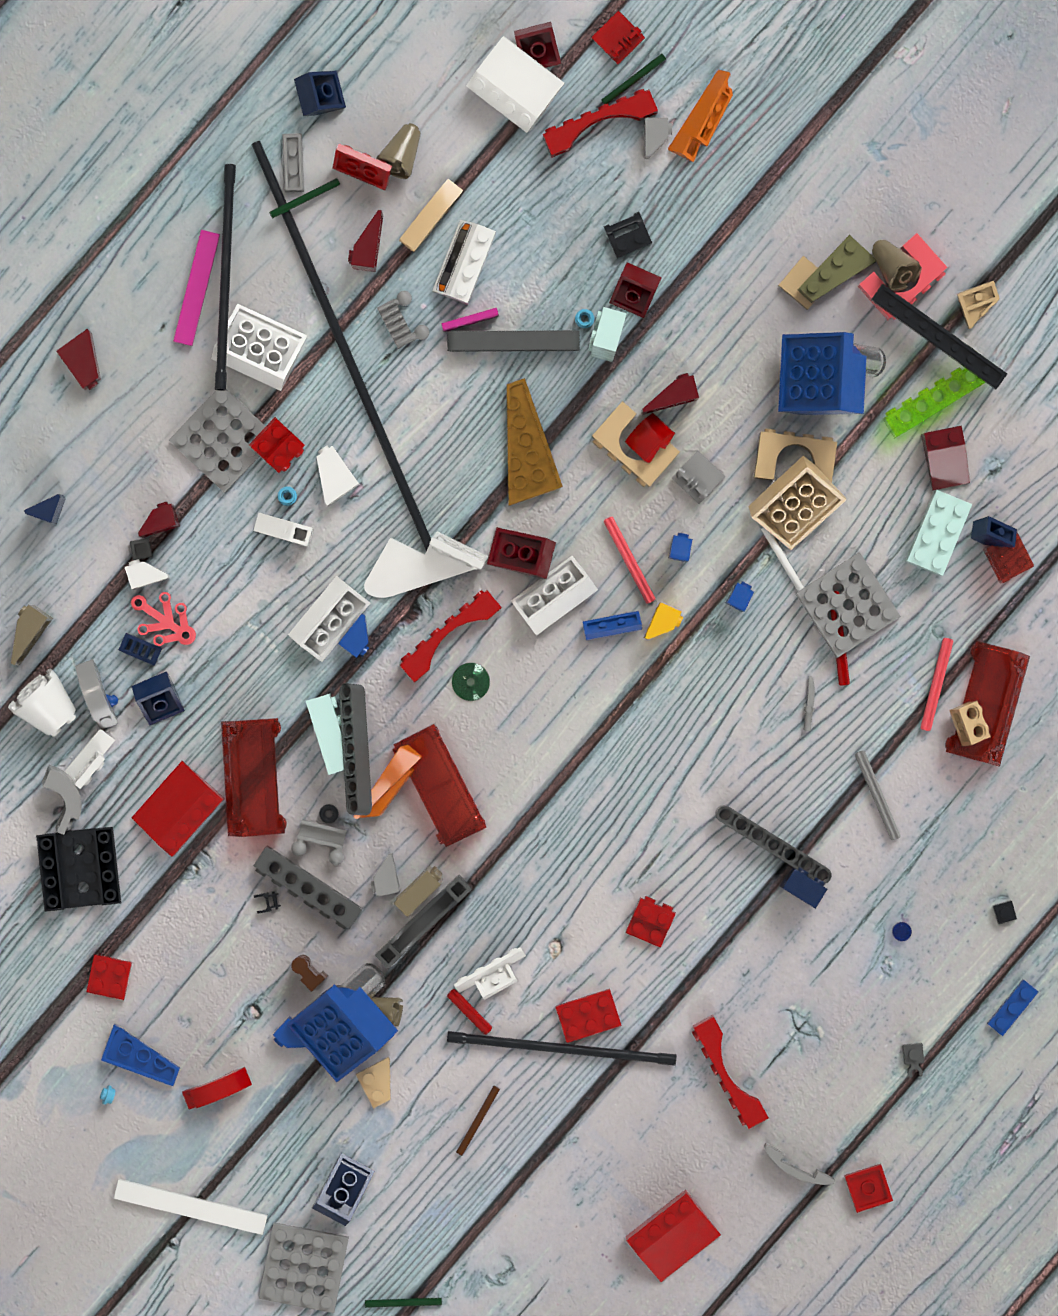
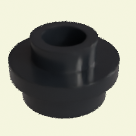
(324, 818)

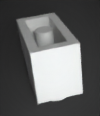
(143, 574)

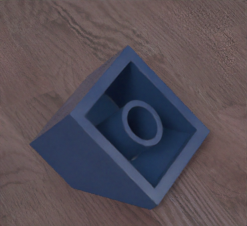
(319, 92)
(157, 698)
(804, 887)

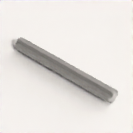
(877, 795)

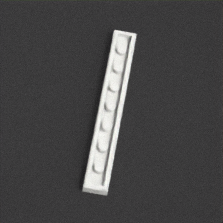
(190, 1206)

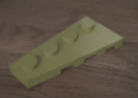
(840, 266)

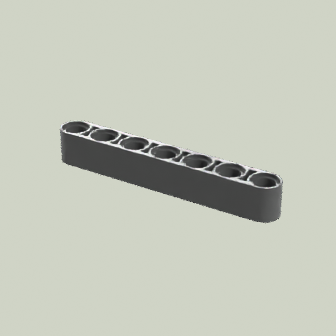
(513, 341)
(355, 749)
(766, 837)

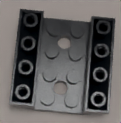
(64, 869)

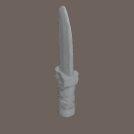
(810, 704)

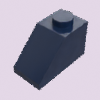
(993, 532)

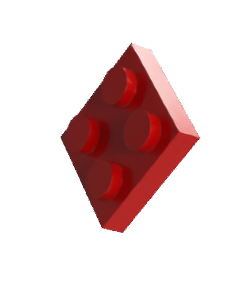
(109, 977)
(868, 1188)

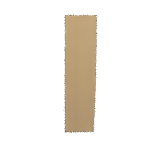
(430, 215)

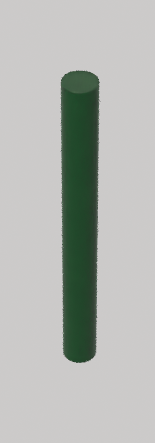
(633, 79)
(304, 198)
(403, 1302)

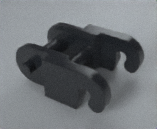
(269, 908)

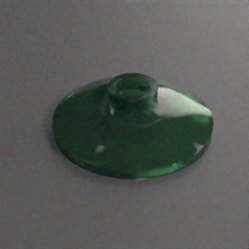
(473, 671)

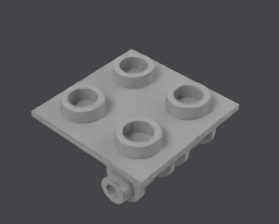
(698, 477)

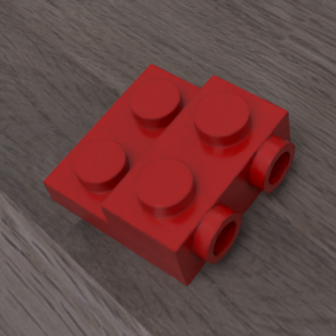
(277, 445)
(651, 921)

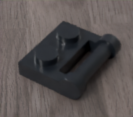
(630, 241)

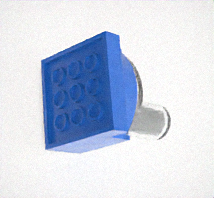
(826, 373)
(344, 1023)

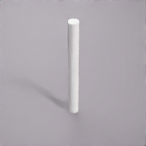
(783, 560)

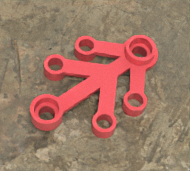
(166, 621)

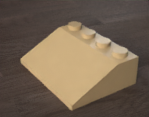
(796, 503)

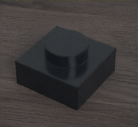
(1004, 912)

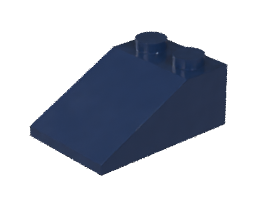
(343, 1189)

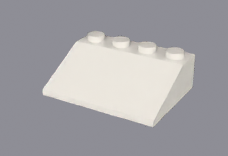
(515, 84)
(261, 347)

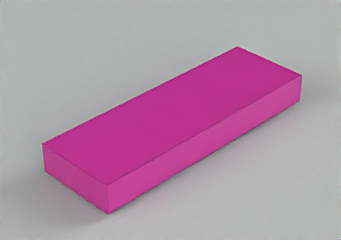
(469, 320)

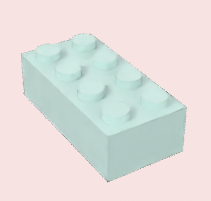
(938, 532)

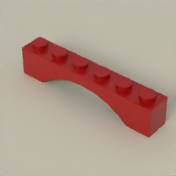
(636, 107)
(419, 662)
(711, 1037)

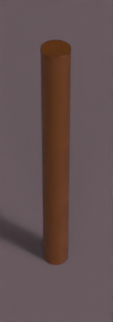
(477, 1121)

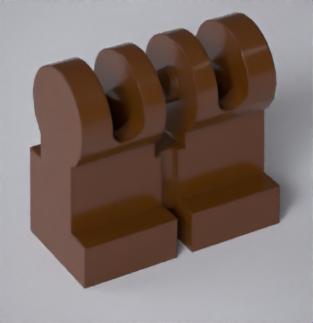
(311, 977)

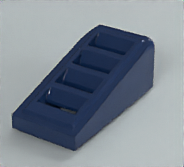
(125, 641)

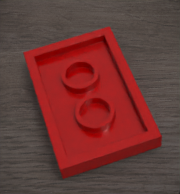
(362, 166)
(588, 1015)

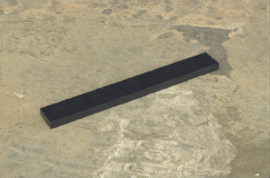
(939, 336)

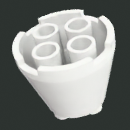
(44, 704)

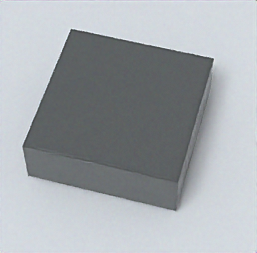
(141, 549)

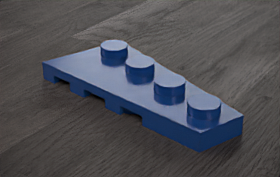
(134, 1055)

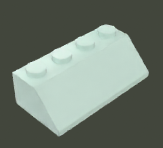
(328, 731)

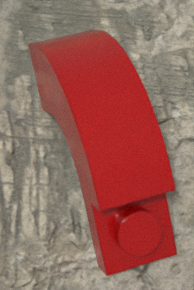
(217, 1089)

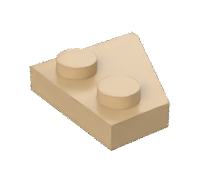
(977, 301)
(376, 1082)

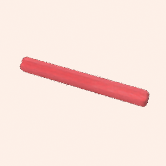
(629, 560)
(937, 683)

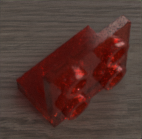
(1008, 561)

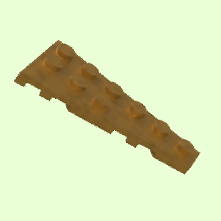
(529, 456)

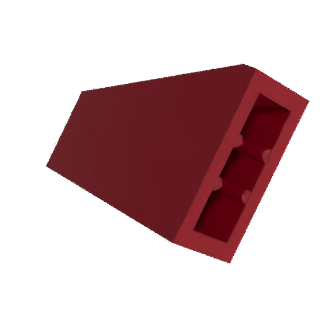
(81, 359)

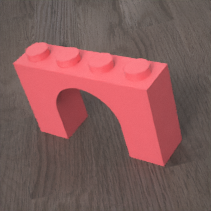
(931, 266)

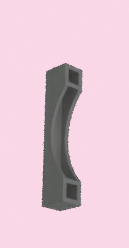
(423, 921)

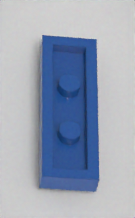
(612, 625)
(1012, 1007)

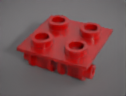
(618, 37)

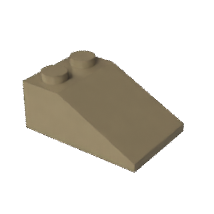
(28, 631)

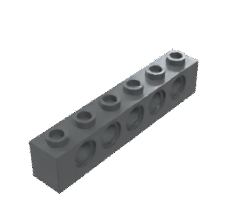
(303, 877)

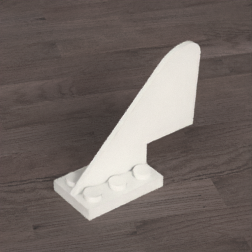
(406, 569)

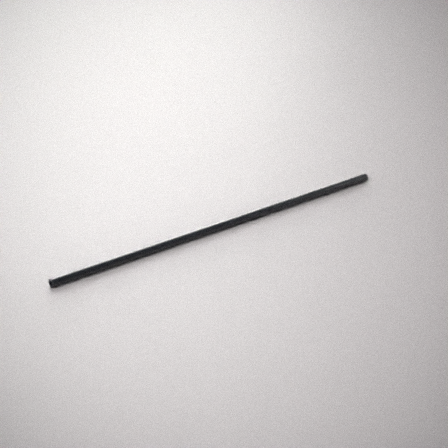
(343, 346)

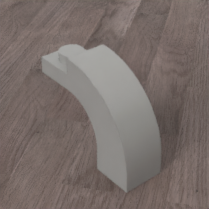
(94, 694)
(64, 785)

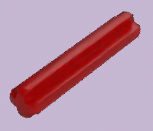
(469, 1011)

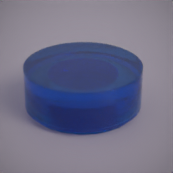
(901, 931)

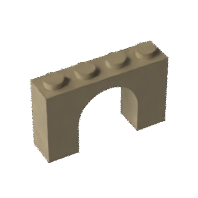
(419, 890)

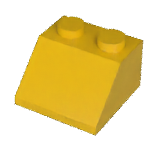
(663, 621)

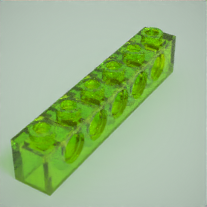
(898, 427)

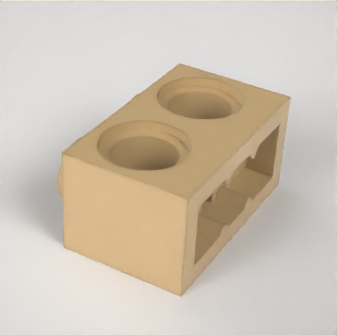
(966, 725)

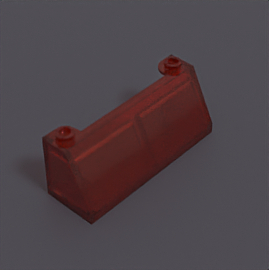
(997, 687)
(251, 777)
(442, 787)

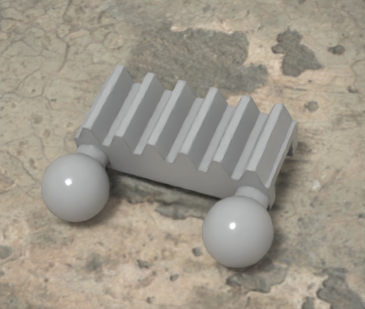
(396, 323)
(322, 835)

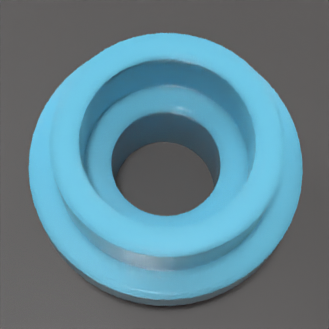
(589, 314)
(282, 491)
(107, 1095)

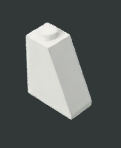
(334, 475)

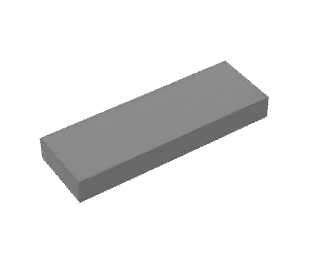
(293, 162)

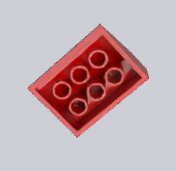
(177, 808)
(672, 1236)

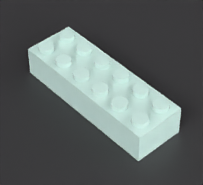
(606, 334)

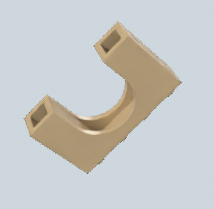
(608, 438)
(771, 443)

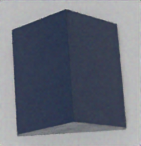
(48, 510)

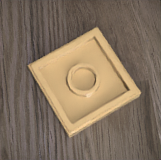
(796, 278)

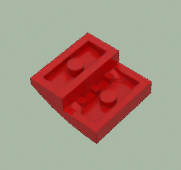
(649, 437)

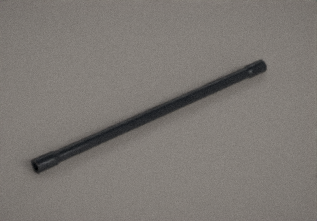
(229, 180)
(660, 1058)

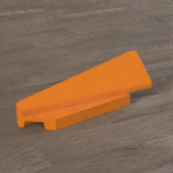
(703, 118)
(392, 780)

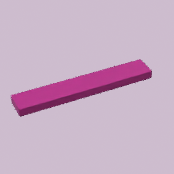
(196, 288)

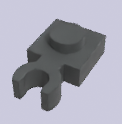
(913, 1055)

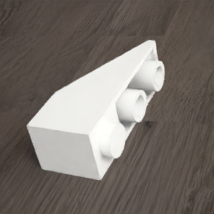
(283, 529)

